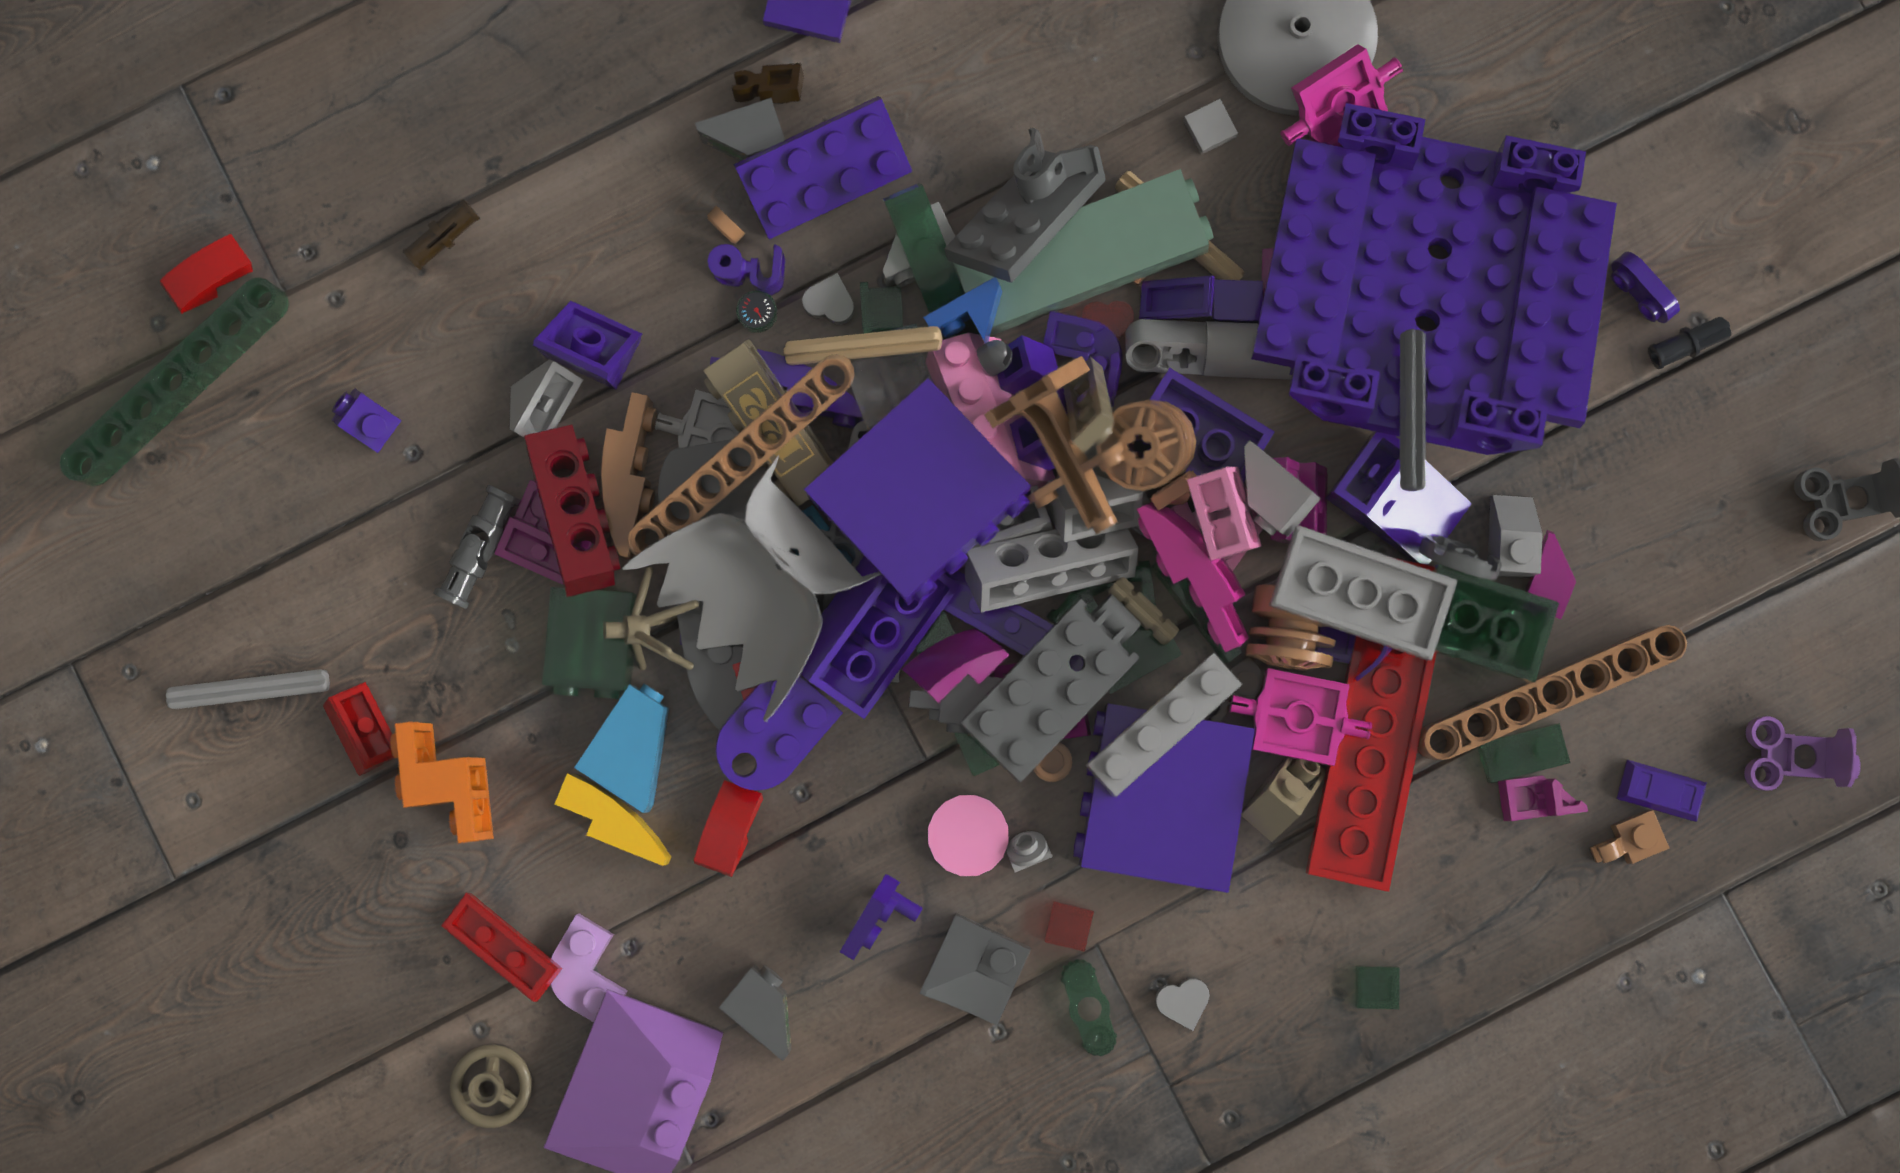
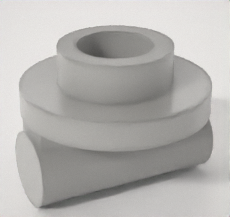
(1027, 850)

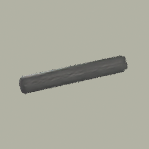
(1412, 410)

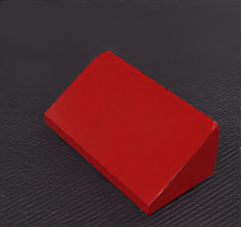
(360, 727)

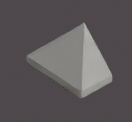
(542, 398)

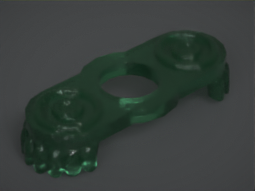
(1079, 983)

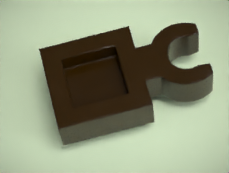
(779, 82)
(1252, 684)

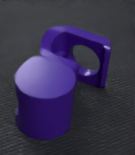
(732, 269)

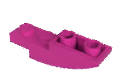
(1184, 555)

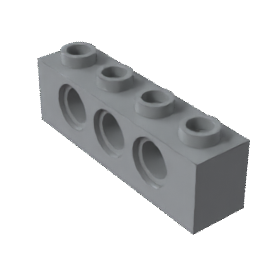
(1046, 566)

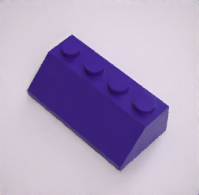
(869, 638)

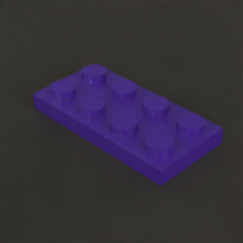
(823, 167)

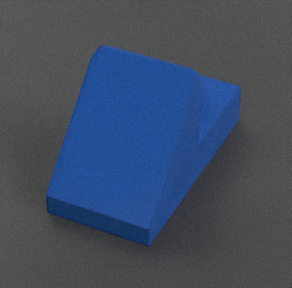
(978, 305)

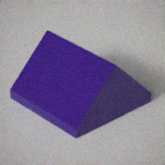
(589, 344)

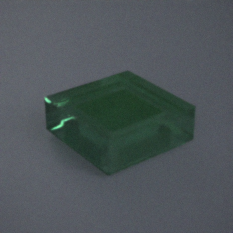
(1377, 987)

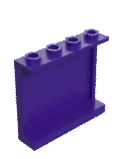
(920, 492)
(1178, 815)

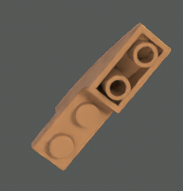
(623, 492)

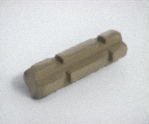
(1144, 611)

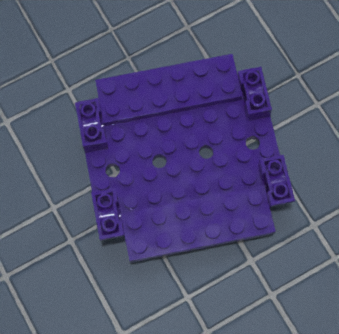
(1508, 302)

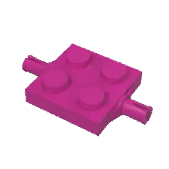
(1327, 90)
(1300, 717)

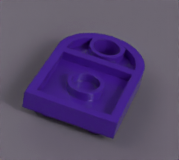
(779, 741)

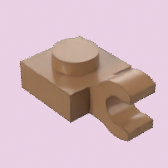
(1634, 839)

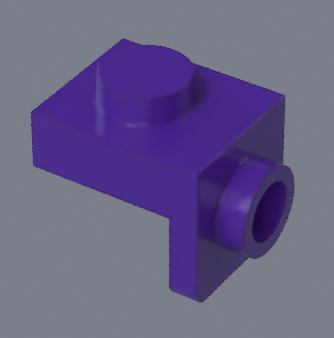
(364, 419)

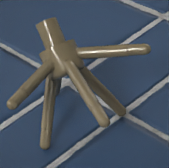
(636, 627)

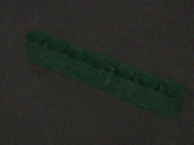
(156, 384)

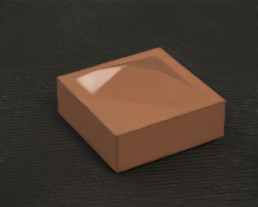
(1174, 493)

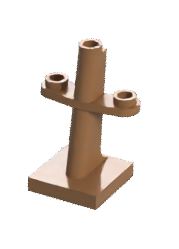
(1047, 415)

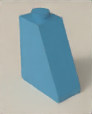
(629, 748)

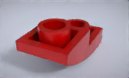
(201, 274)
(727, 828)

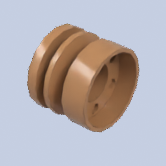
(1170, 439)
(1288, 637)

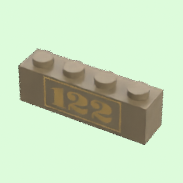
(748, 390)

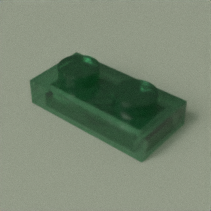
(1524, 753)

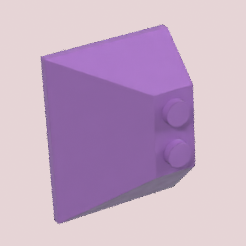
(635, 1088)

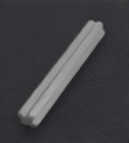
(247, 689)

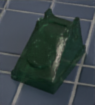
(1495, 626)

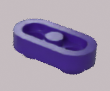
(1635, 277)

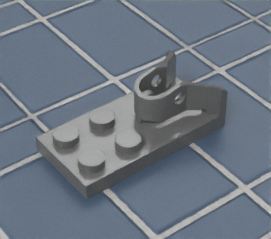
(1028, 209)

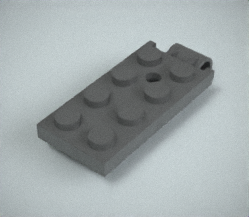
(1043, 695)

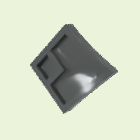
(976, 969)

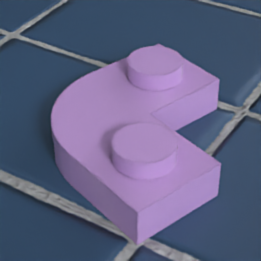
(578, 954)

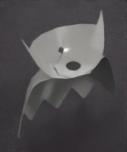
(743, 592)

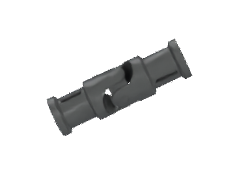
(471, 558)

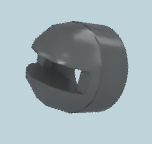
(994, 356)

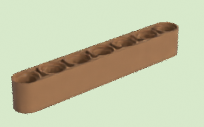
(753, 440)
(1568, 685)

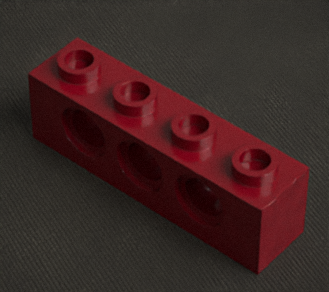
(579, 570)

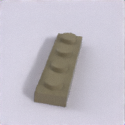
(1089, 407)

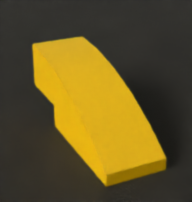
(611, 819)

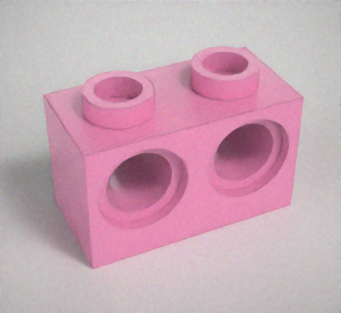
(1224, 512)

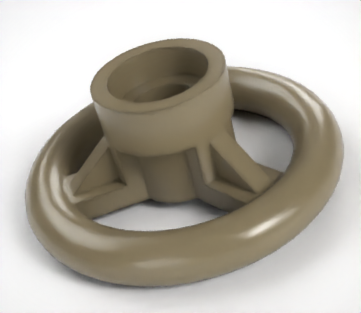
(476, 1090)

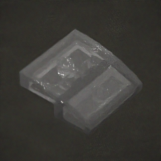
(885, 383)

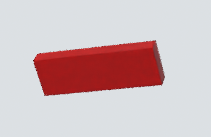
(501, 947)

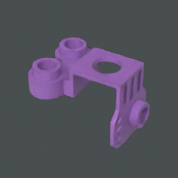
(1834, 755)

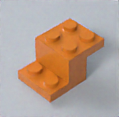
(434, 782)

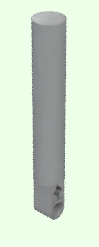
(1198, 348)

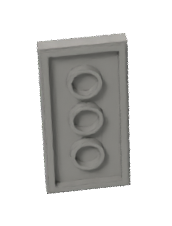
(1363, 593)

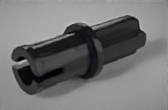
(1689, 342)

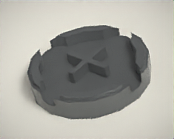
(1459, 557)

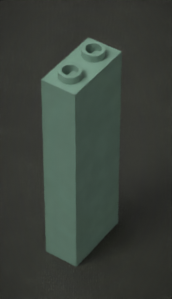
(1104, 249)

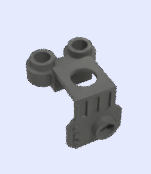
(1832, 502)

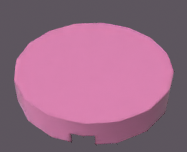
(968, 835)

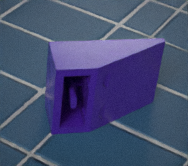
(1373, 497)

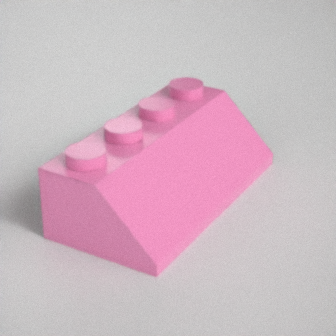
(974, 392)

